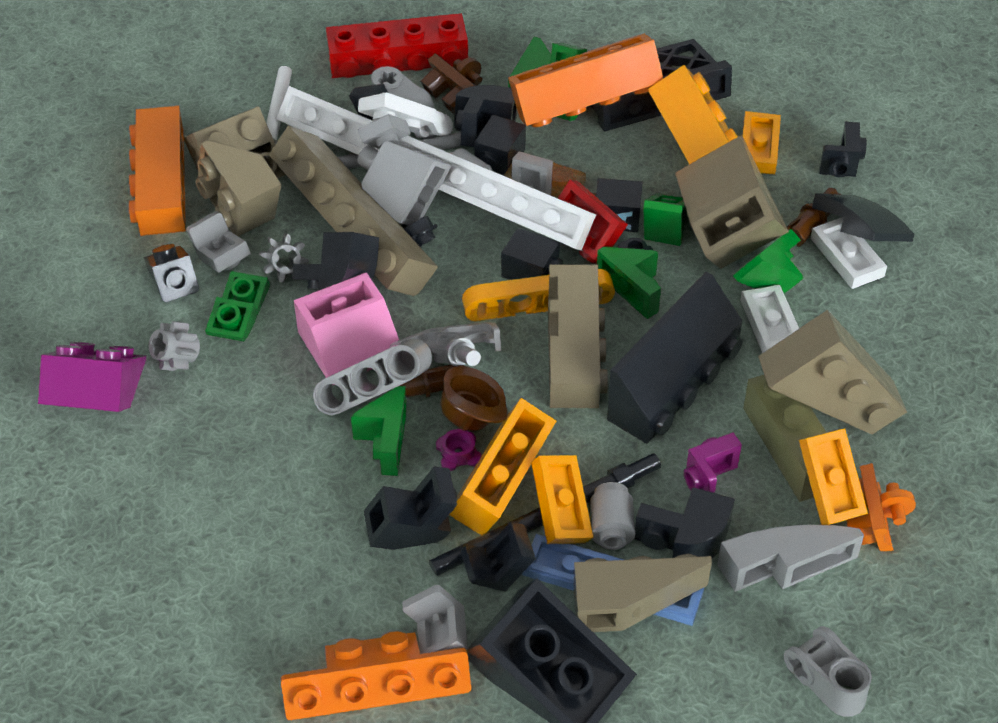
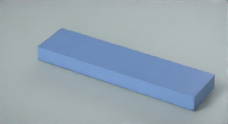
(556, 566)

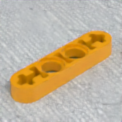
(537, 301)

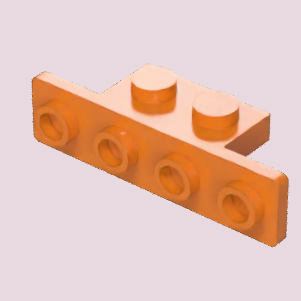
(375, 675)

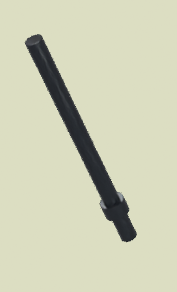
(620, 474)

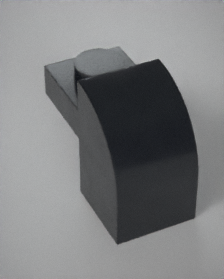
(477, 105)
(342, 258)
(412, 518)
(694, 532)

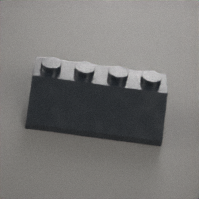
(674, 360)

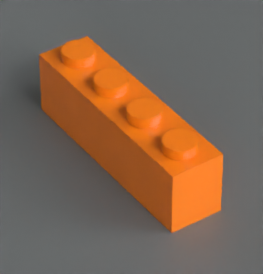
(586, 80)
(158, 171)

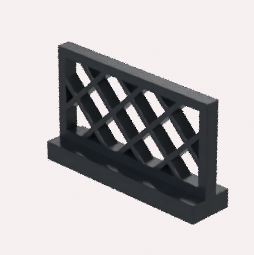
(641, 107)

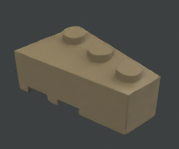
(575, 338)
(833, 375)

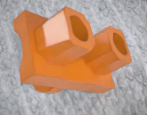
(892, 504)

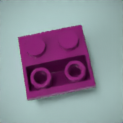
(90, 378)

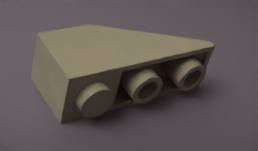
(628, 591)

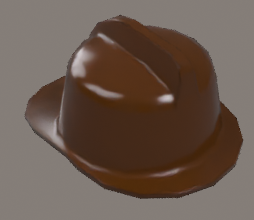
(472, 399)

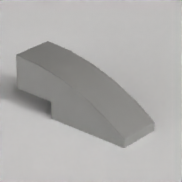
(787, 553)

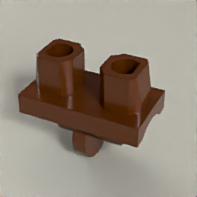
(445, 76)

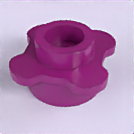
(455, 440)

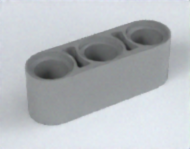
(357, 387)

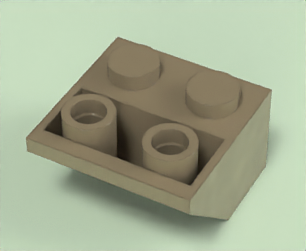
(242, 131)
(237, 185)

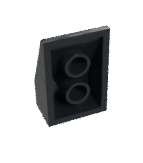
(549, 659)

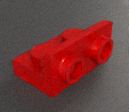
(606, 226)

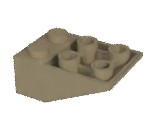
(729, 203)

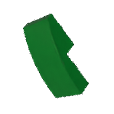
(239, 306)

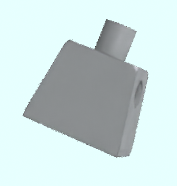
(401, 180)

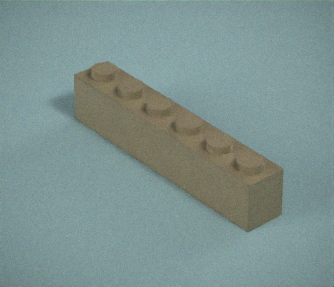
(348, 208)

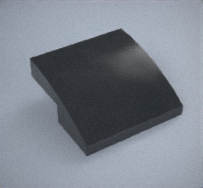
(864, 217)

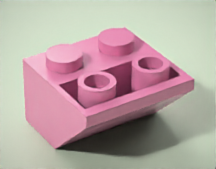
(345, 324)

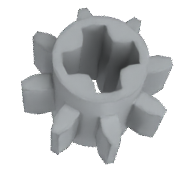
(272, 256)
(174, 346)

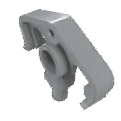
(454, 343)

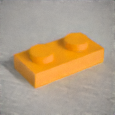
(762, 139)
(833, 477)
(562, 499)

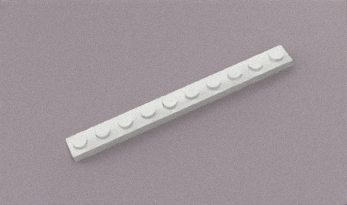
(464, 180)

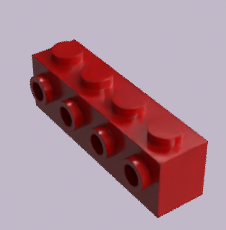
(396, 44)

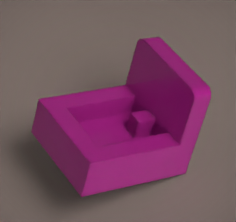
(710, 460)

